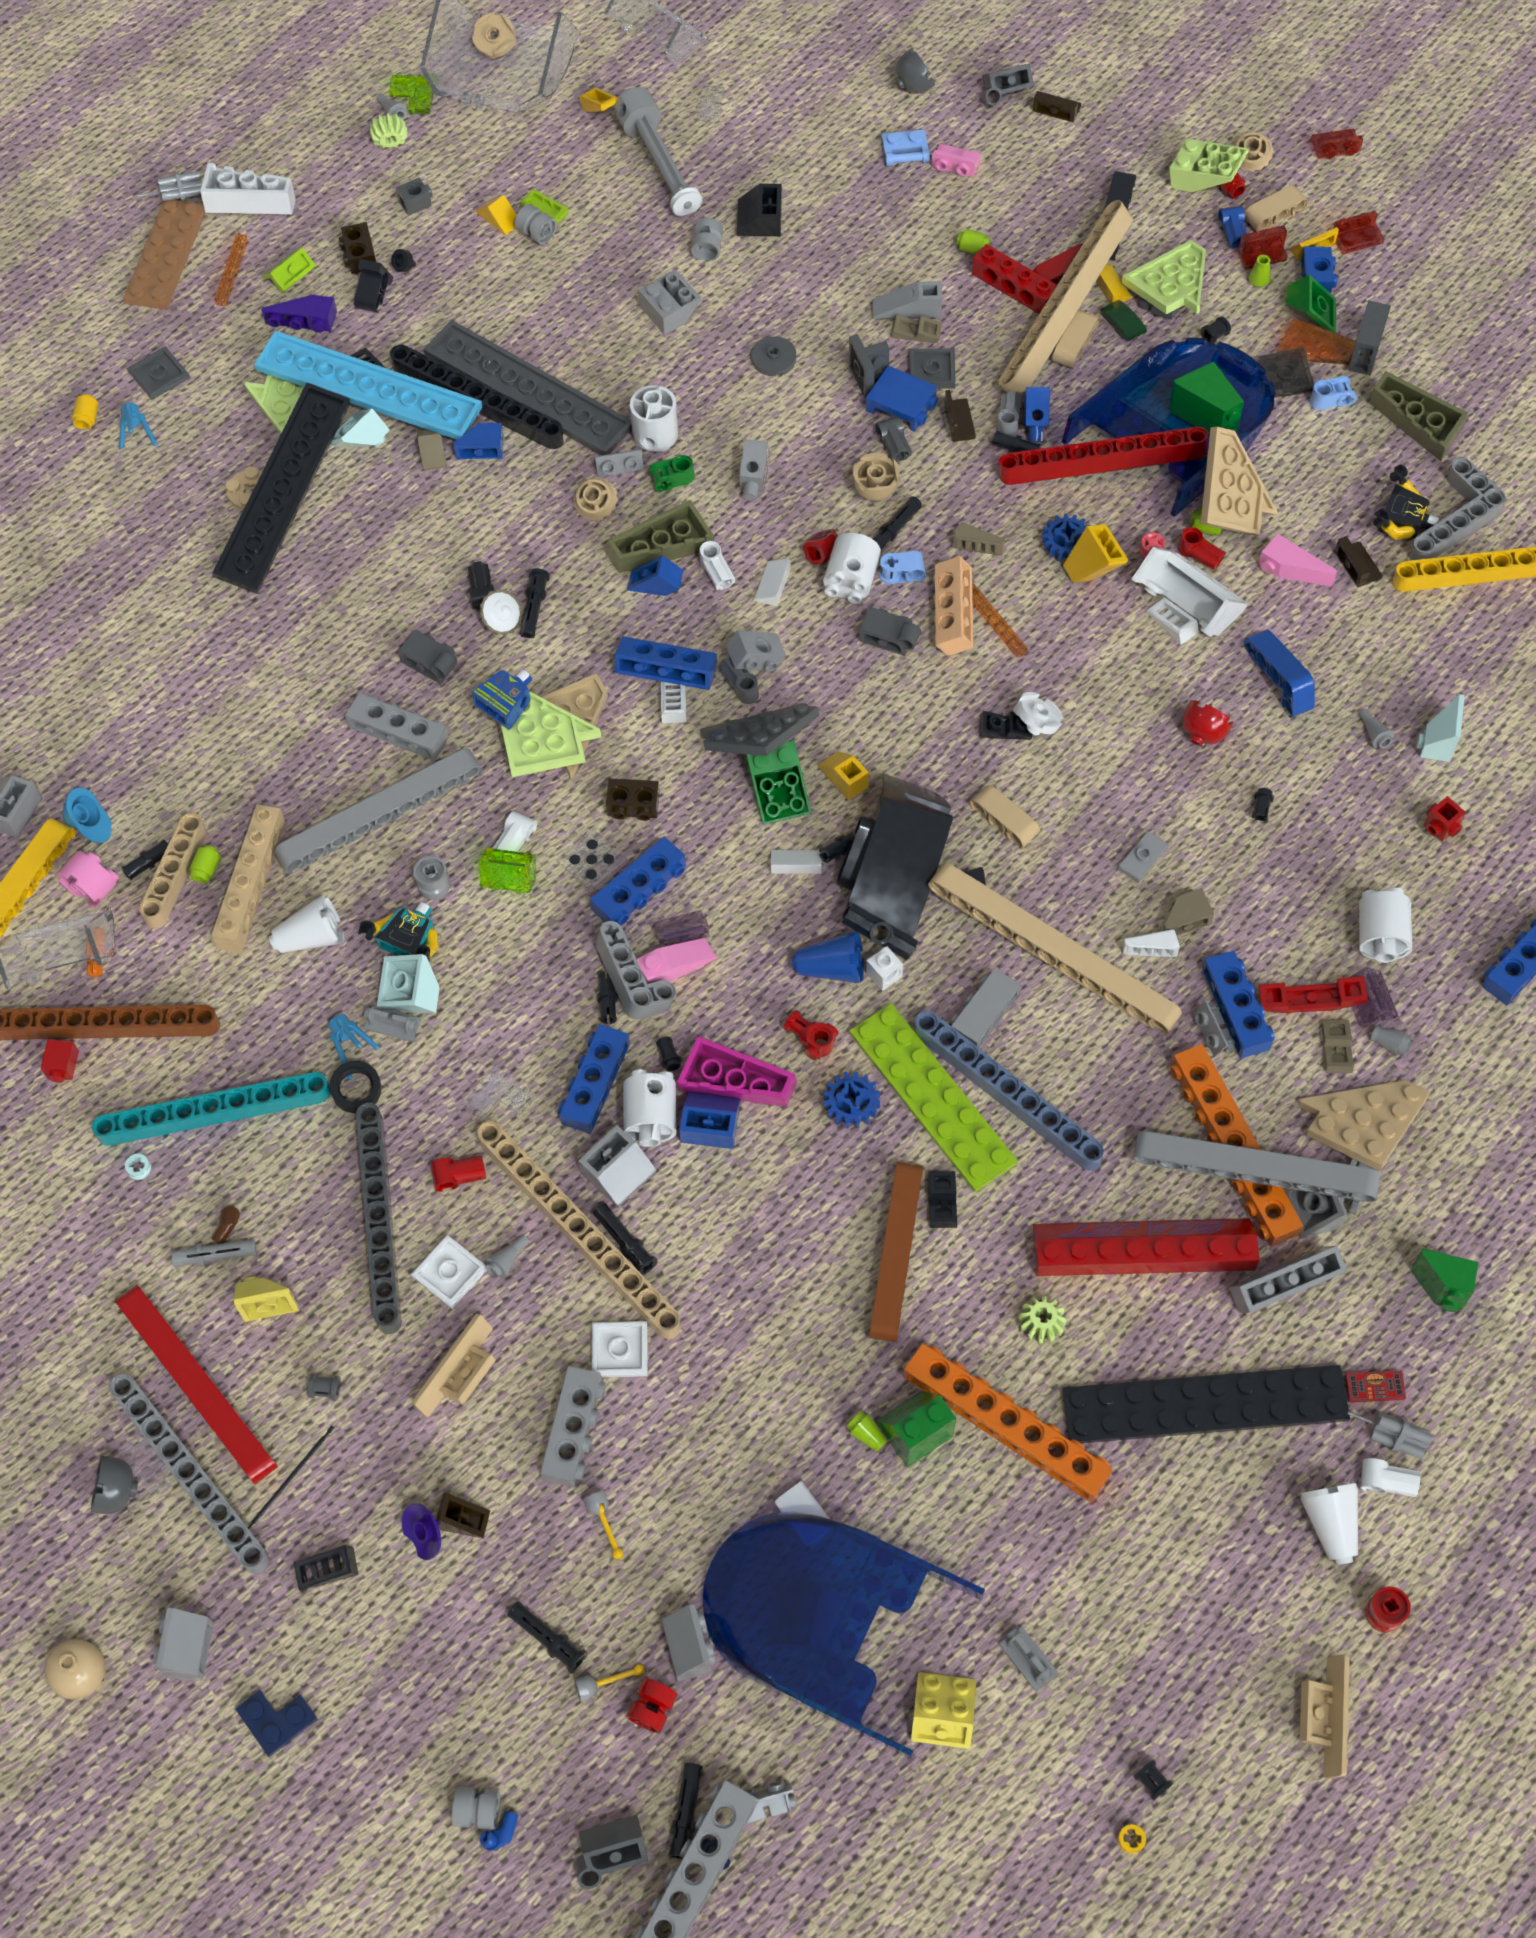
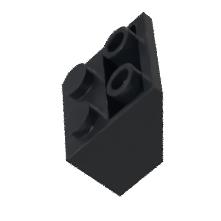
(760, 211)

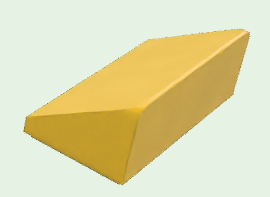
(1323, 240)
(1112, 285)

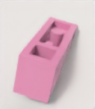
(1292, 562)
(675, 960)

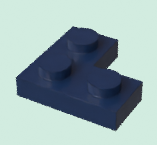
(272, 1728)

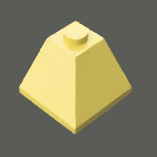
(263, 1298)

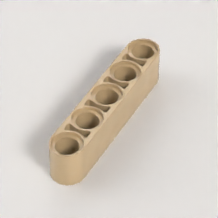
(172, 860)

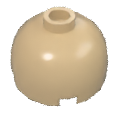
(876, 476)
(75, 1669)

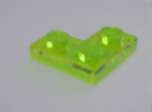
(416, 89)

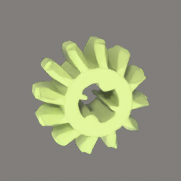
(388, 131)
(1052, 1315)

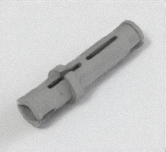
(181, 1257)

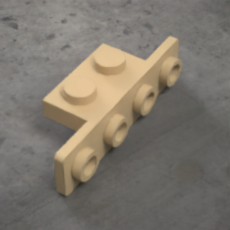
(459, 1369)
(1326, 1715)

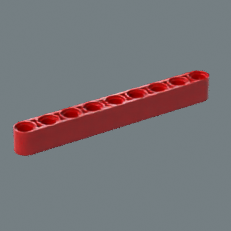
(1103, 455)
(196, 1384)

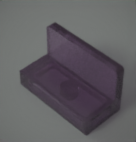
(681, 929)
(1379, 999)

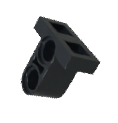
(371, 285)

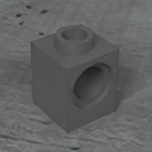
(414, 196)

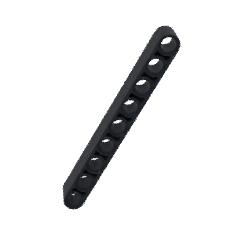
(495, 404)

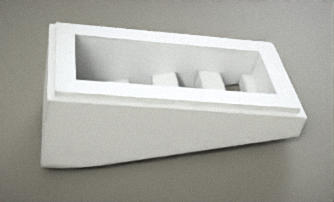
(1181, 632)
(673, 715)
(1154, 944)

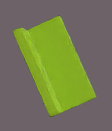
(290, 269)

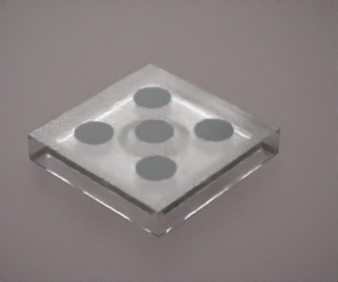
(592, 861)

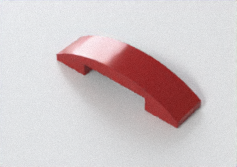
(1313, 998)

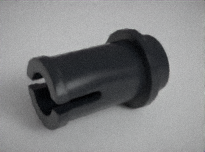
(1263, 798)
(670, 1059)

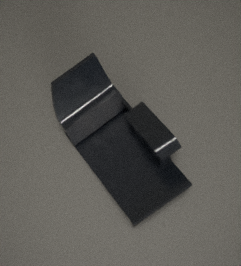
(897, 853)

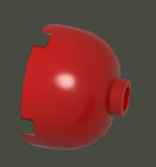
(1205, 724)

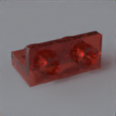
(1336, 143)
(1358, 232)
(1263, 242)

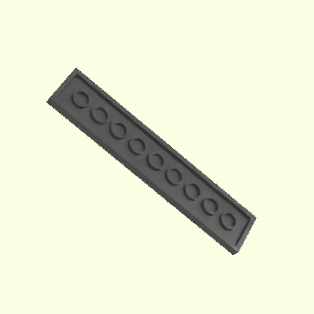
(486, 362)

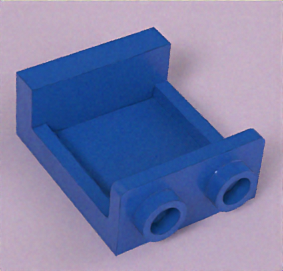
(902, 397)

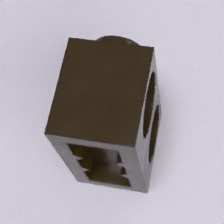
(358, 245)
(633, 794)

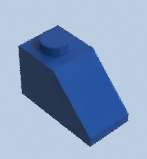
(481, 442)
(656, 577)

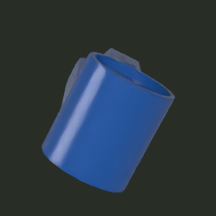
(1233, 224)

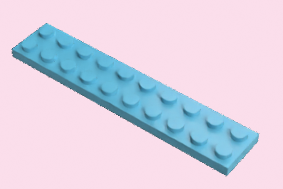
(369, 385)

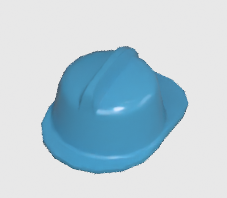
(86, 815)

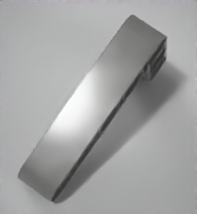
(1483, 505)

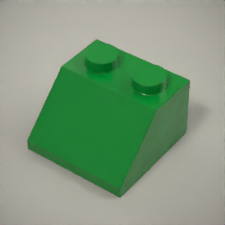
(1445, 1278)

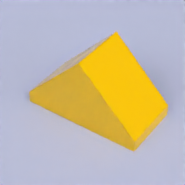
(499, 214)

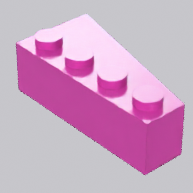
(728, 1073)

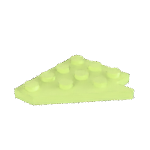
(1171, 278)
(275, 399)
(546, 738)

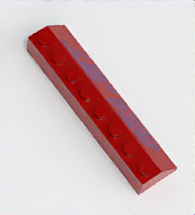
(1145, 1247)

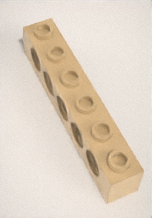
(248, 878)

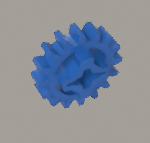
(1055, 536)
(862, 1095)

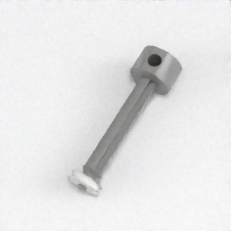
(640, 117)

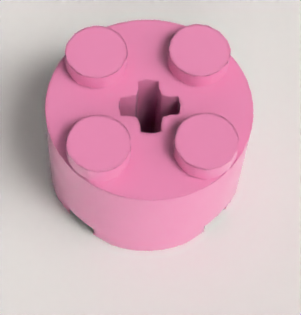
(87, 878)

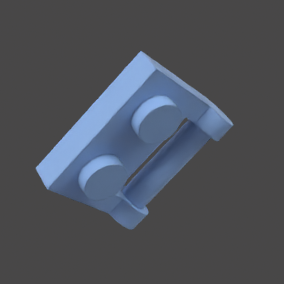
(905, 142)

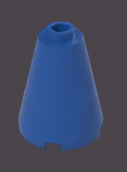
(832, 959)

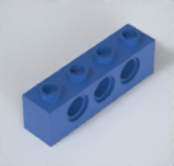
(665, 663)
(642, 870)
(1506, 986)
(1247, 1041)
(584, 1116)

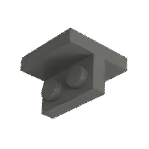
(867, 362)

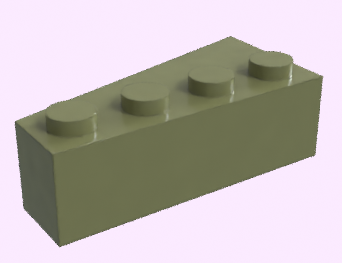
(1419, 414)
(670, 534)

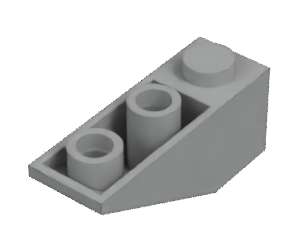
(910, 301)

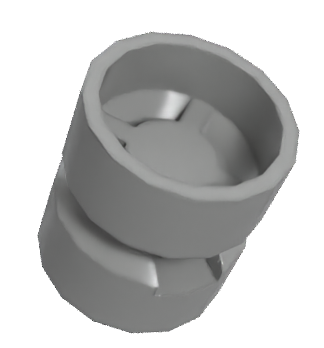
(535, 224)
(707, 239)
(431, 877)
(476, 1807)

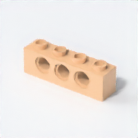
(953, 606)

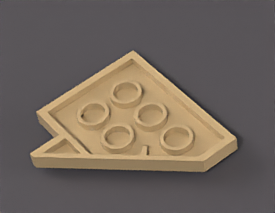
(1232, 488)
(583, 700)
(1365, 1120)

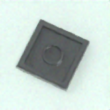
(933, 366)
(158, 373)

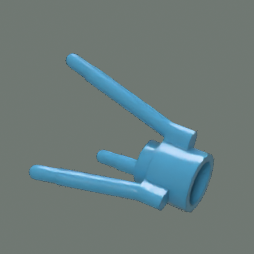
(131, 417)
(344, 1030)

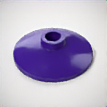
(422, 1530)

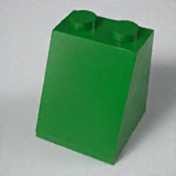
(1206, 399)
(918, 1426)

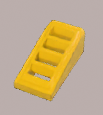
(597, 100)

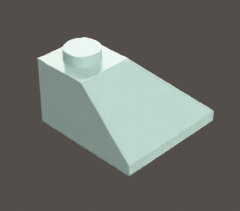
(361, 430)
(1442, 732)
(408, 984)

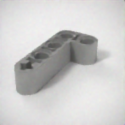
(612, 943)

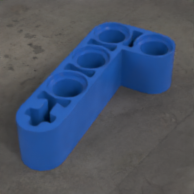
(1284, 670)

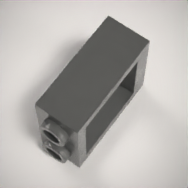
(1369, 337)

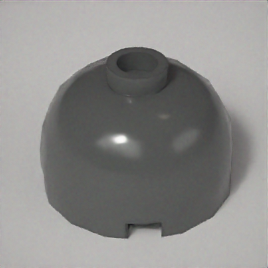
(913, 73)
(112, 1486)

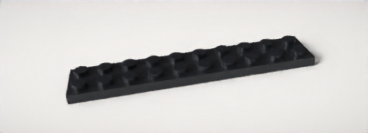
(281, 488)
(1205, 1404)

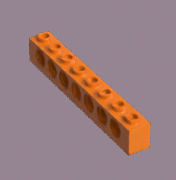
(1198, 1062)
(1086, 1484)

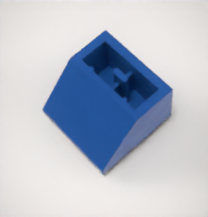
(710, 1120)

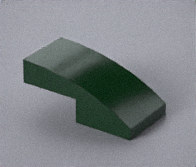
(1124, 320)

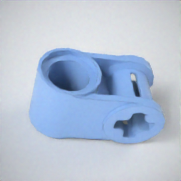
(1332, 393)
(904, 565)

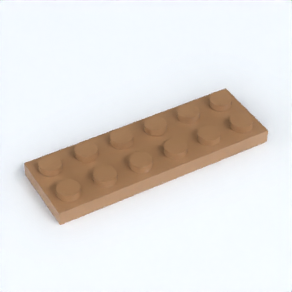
(165, 254)

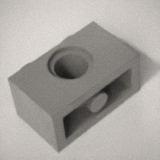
(755, 650)

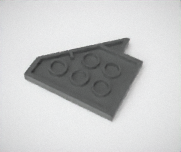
(760, 732)

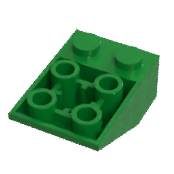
(778, 784)

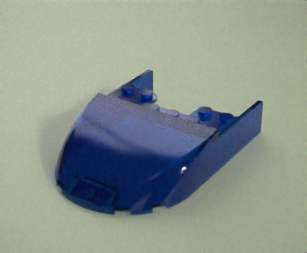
(1141, 397)
(796, 1602)

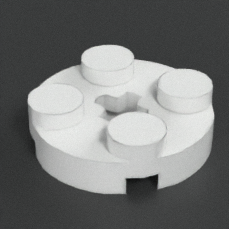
(1037, 714)

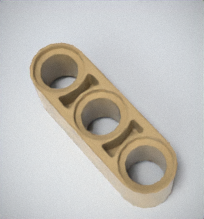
(1275, 208)
(1075, 338)
(1005, 815)

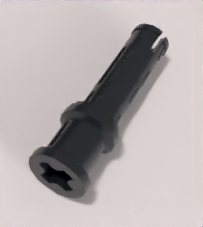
(535, 595)
(631, 1247)
(556, 1647)

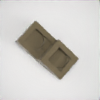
(922, 330)
(1337, 1046)

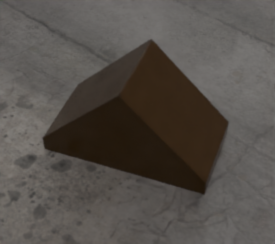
(462, 1516)

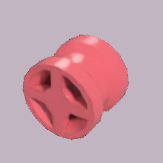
(1149, 541)

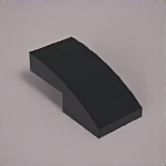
(942, 1199)

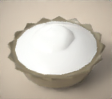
(501, 612)

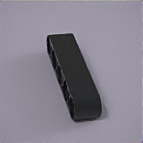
(1122, 190)

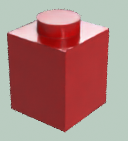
(59, 1060)

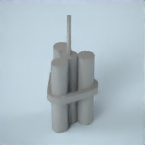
(178, 186)
(1399, 1434)

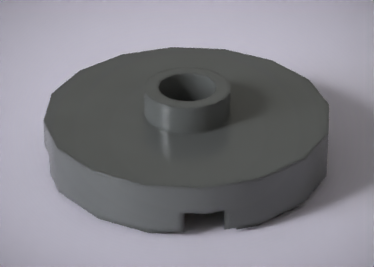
(775, 364)

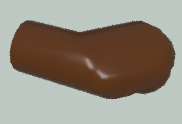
(228, 1220)

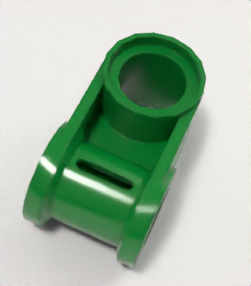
(673, 472)

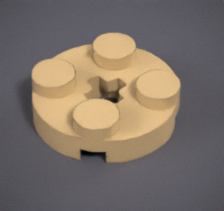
(494, 47)
(237, 486)

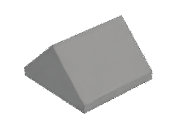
(1317, 1211)

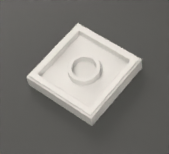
(449, 1271)
(620, 1348)

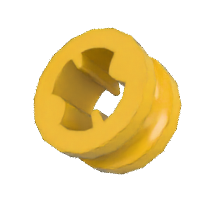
(1138, 1832)

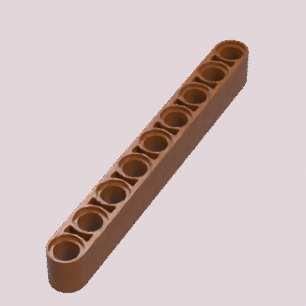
(114, 1027)

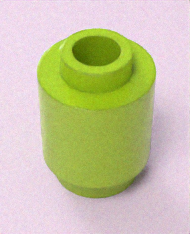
(972, 241)
(1206, 529)
(204, 864)

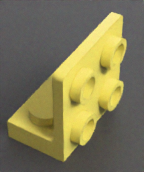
(944, 1710)

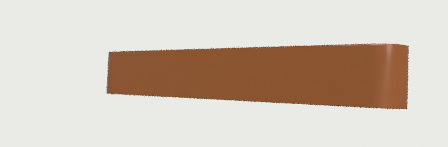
(896, 1252)

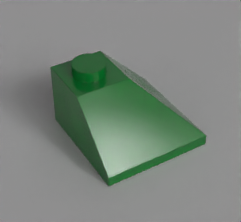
(1313, 302)

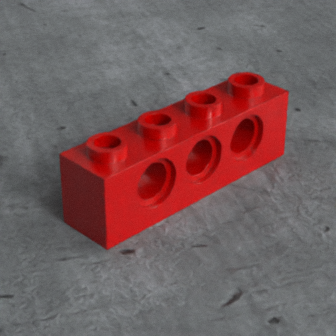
(1012, 278)

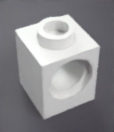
(884, 968)

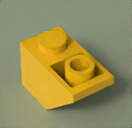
(845, 773)

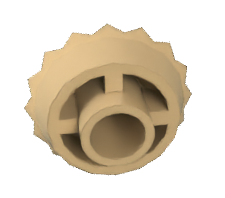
(1259, 150)
(595, 498)

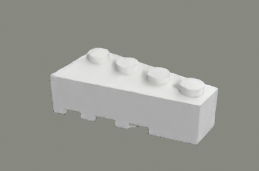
(246, 192)

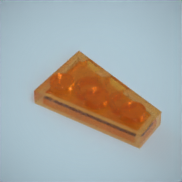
(1318, 343)

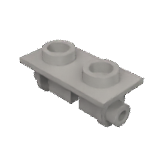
(619, 462)
(1210, 1020)
(391, 1023)
(1028, 1658)
(775, 1797)

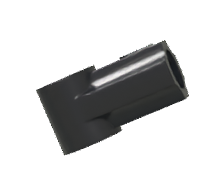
(480, 582)

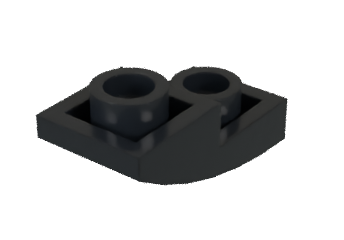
(1003, 727)

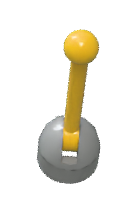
(597, 1505)
(587, 1686)

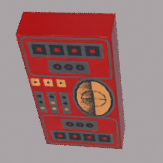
(1375, 1386)

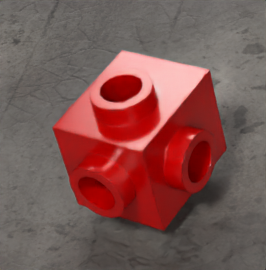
(1444, 819)

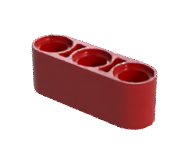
(1055, 267)

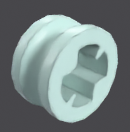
(143, 1172)

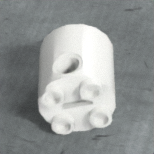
(654, 418)
(852, 567)
(1385, 925)
(649, 1107)

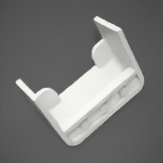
(1191, 589)

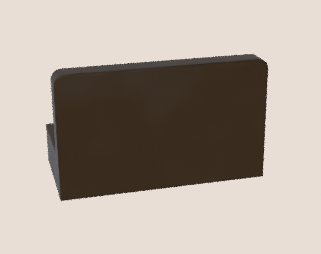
(1056, 106)
(959, 418)
(1357, 562)

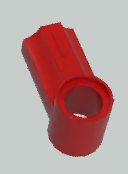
(1194, 545)
(451, 1172)

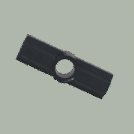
(865, 923)

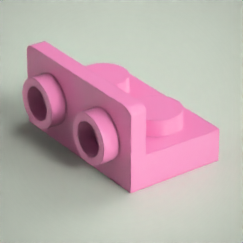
(955, 160)

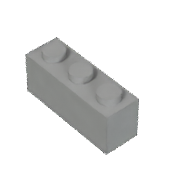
(986, 1007)

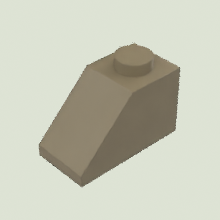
(1189, 912)

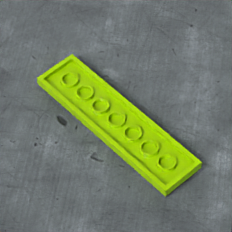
(933, 1097)

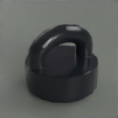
(402, 260)

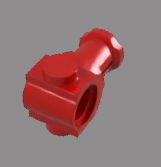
(810, 1033)

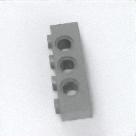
(365, 708)
(1287, 1279)
(577, 1383)

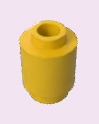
(85, 411)

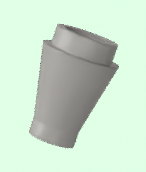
(1393, 1040)

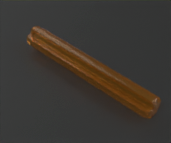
(231, 270)
(998, 623)

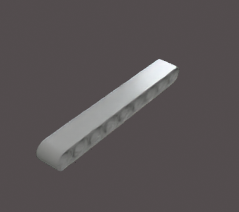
(377, 809)
(1257, 1166)
(194, 1484)

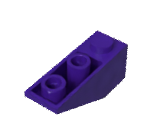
(306, 312)

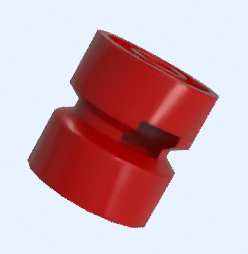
(1387, 1609)
(657, 1696)

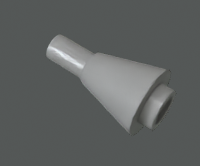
(392, 107)
(1379, 734)
(502, 1261)

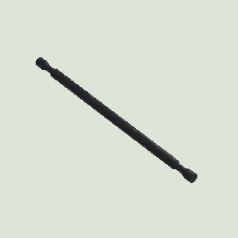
(292, 1475)

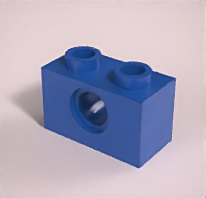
(1320, 265)

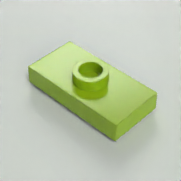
(546, 205)

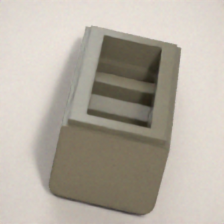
(977, 540)

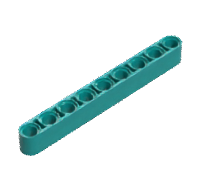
(199, 1106)

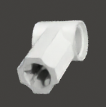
(715, 566)
(516, 832)
(1383, 1478)

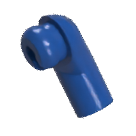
(502, 1835)

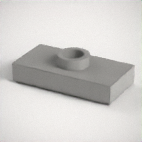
(1143, 857)

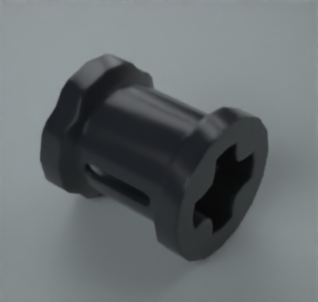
(1216, 330)
(1143, 1776)

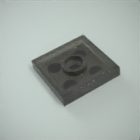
(1288, 372)

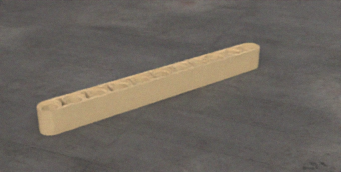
(1066, 299)
(1055, 948)
(581, 1240)

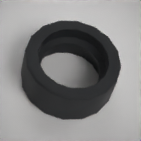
(350, 1068)

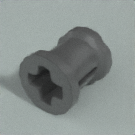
(324, 1387)

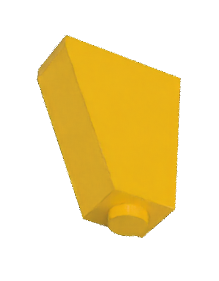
(1094, 555)

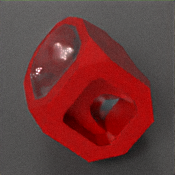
(819, 546)

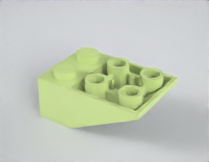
(1205, 165)

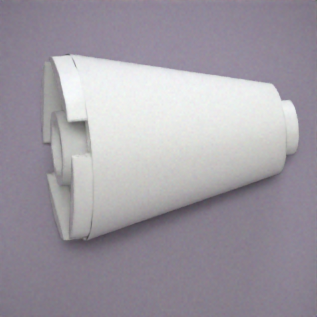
(308, 928)
(1335, 1520)

